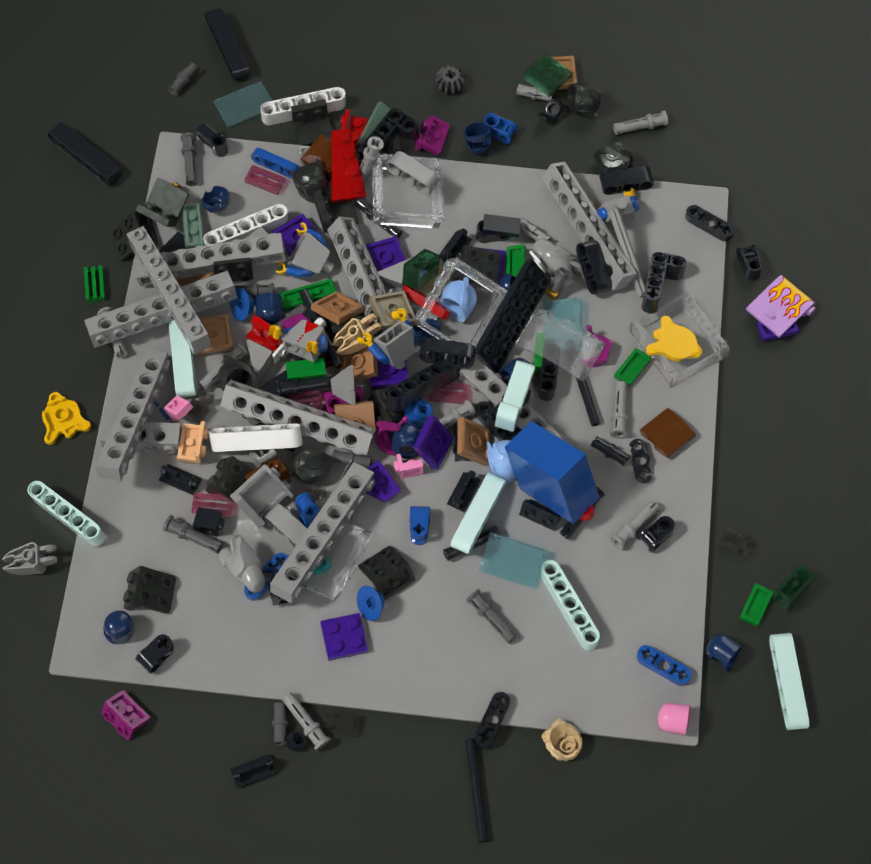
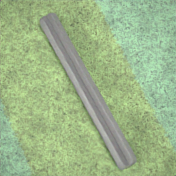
(627, 249)

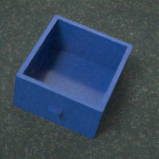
(552, 472)

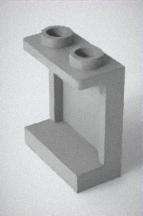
(261, 494)

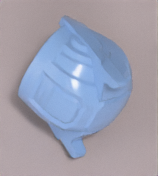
(459, 298)
(499, 461)

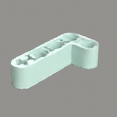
(515, 395)

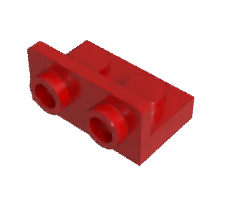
(356, 126)
(260, 335)

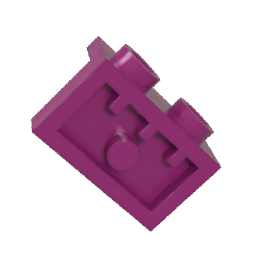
(432, 135)
(124, 714)

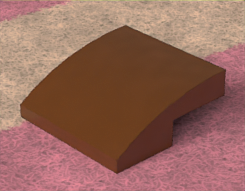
(667, 433)

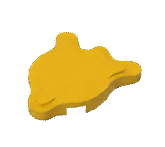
(674, 342)
(62, 417)

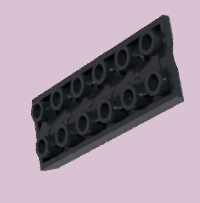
(512, 315)

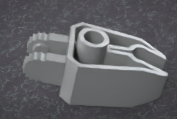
(29, 559)

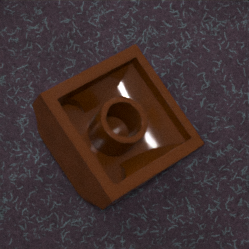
(322, 150)

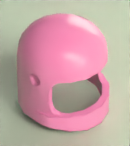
(674, 718)

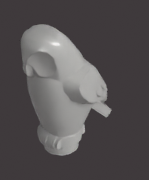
(555, 257)
(243, 563)

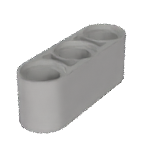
(412, 172)
(285, 524)

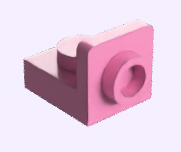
(177, 408)
(410, 468)

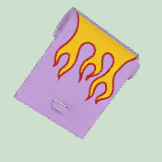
(781, 306)

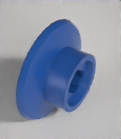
(242, 305)
(418, 413)
(370, 603)

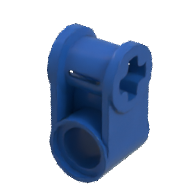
(500, 127)
(307, 508)
(419, 523)

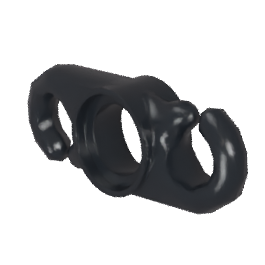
(643, 452)

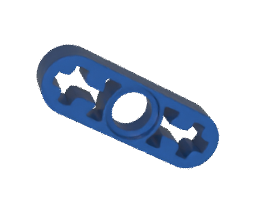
(274, 162)
(266, 568)
(662, 657)

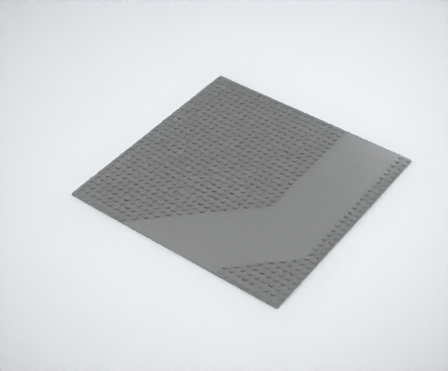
(429, 644)

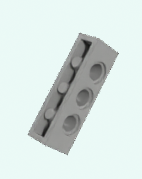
(153, 431)

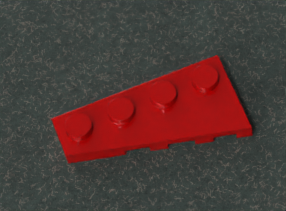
(346, 173)

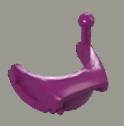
(602, 359)
(382, 438)

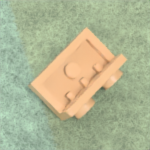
(192, 443)

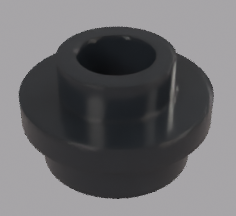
(300, 739)

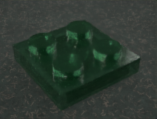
(547, 75)

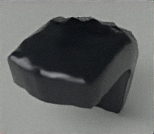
(552, 111)

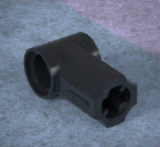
(214, 140)

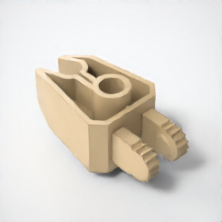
(354, 328)

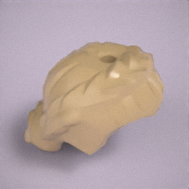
(561, 738)

